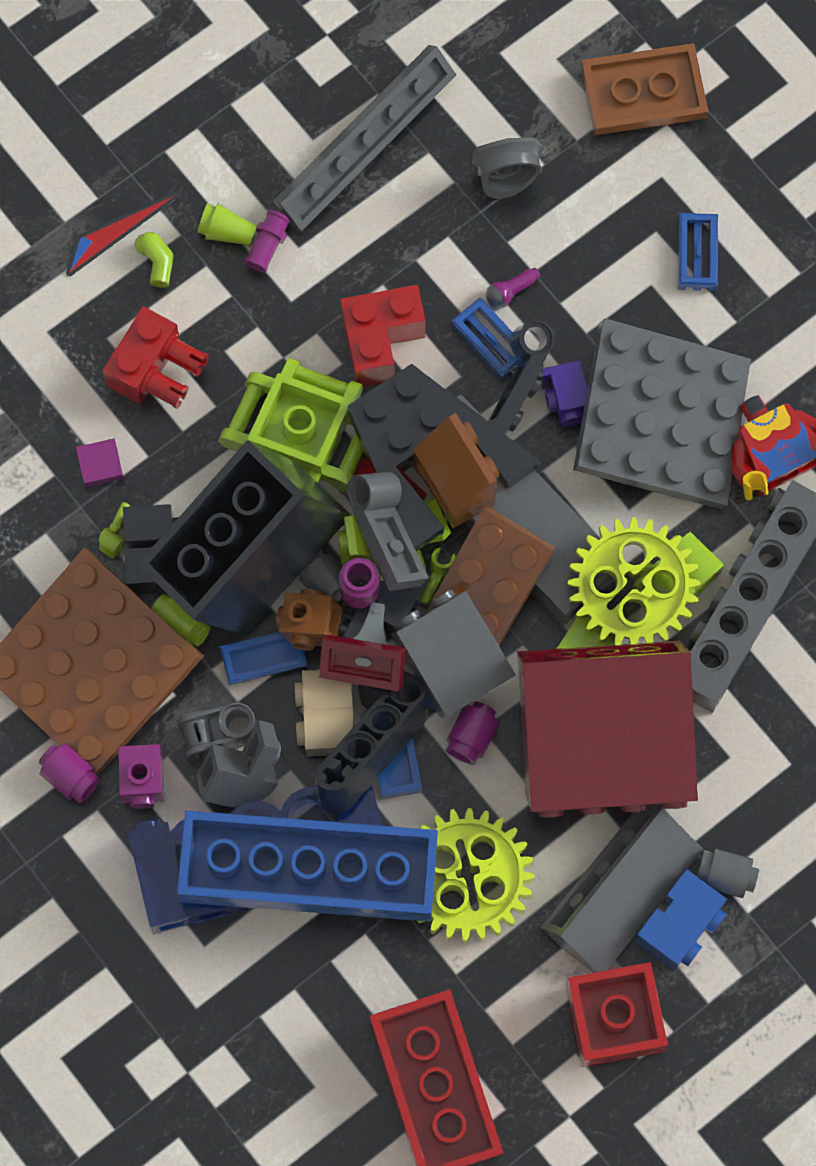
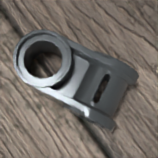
(214, 729)

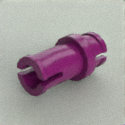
(269, 236)

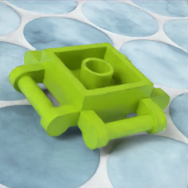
(299, 420)

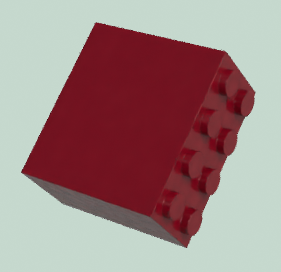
(607, 727)

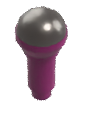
(501, 293)

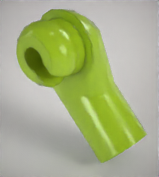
(160, 254)

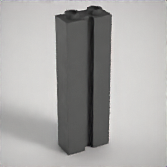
(545, 514)

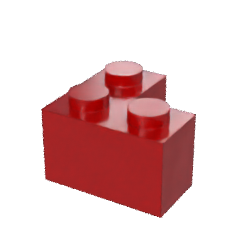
(374, 323)

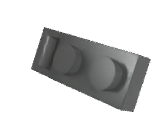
(374, 504)

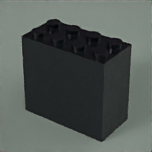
(244, 539)

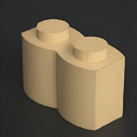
(326, 712)

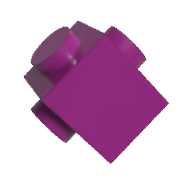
(136, 763)

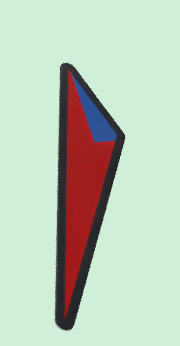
(100, 239)

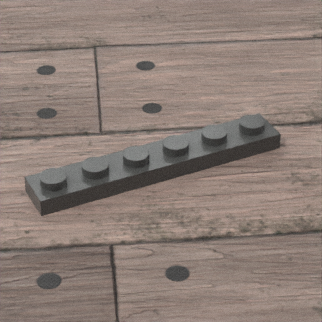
(364, 137)

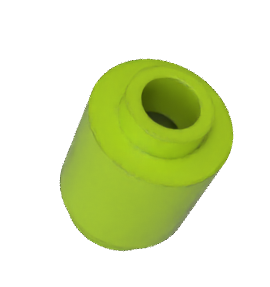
(190, 629)

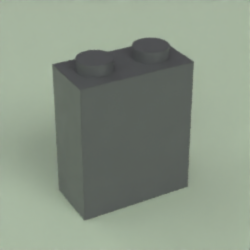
(452, 652)

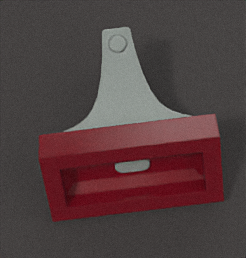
(366, 657)

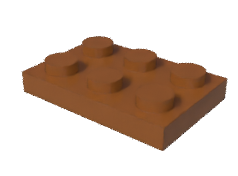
(644, 89)
(497, 569)

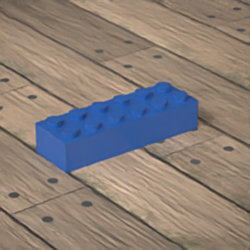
(307, 866)

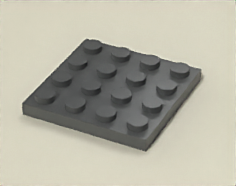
(662, 414)

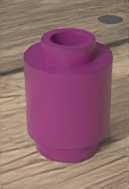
(355, 572)
(472, 733)
(68, 772)

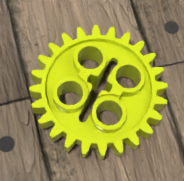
(607, 557)
(503, 868)

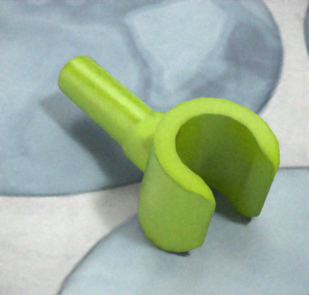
(110, 541)
(438, 572)

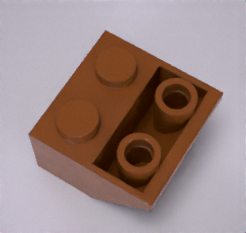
(456, 470)

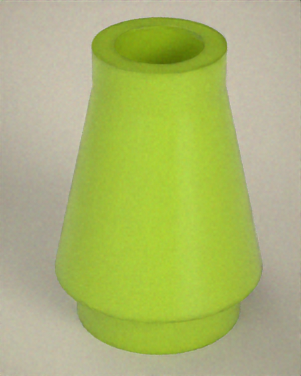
(225, 226)

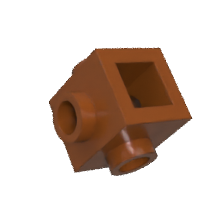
(308, 618)

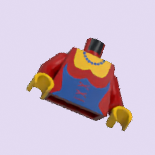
(772, 447)

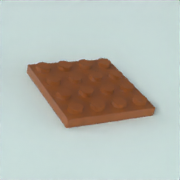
(92, 661)

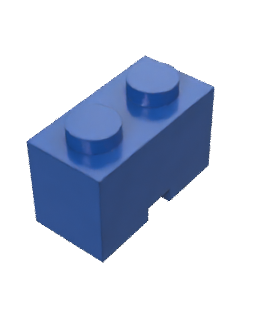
(675, 933)

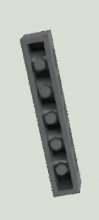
(793, 506)

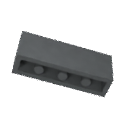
(622, 888)

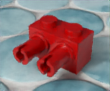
(143, 354)

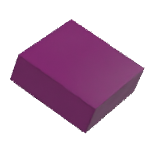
(99, 462)

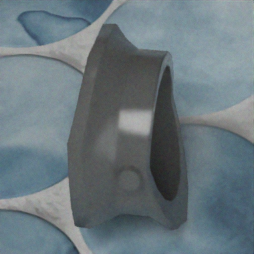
(507, 165)

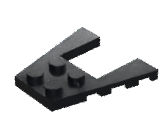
(401, 415)

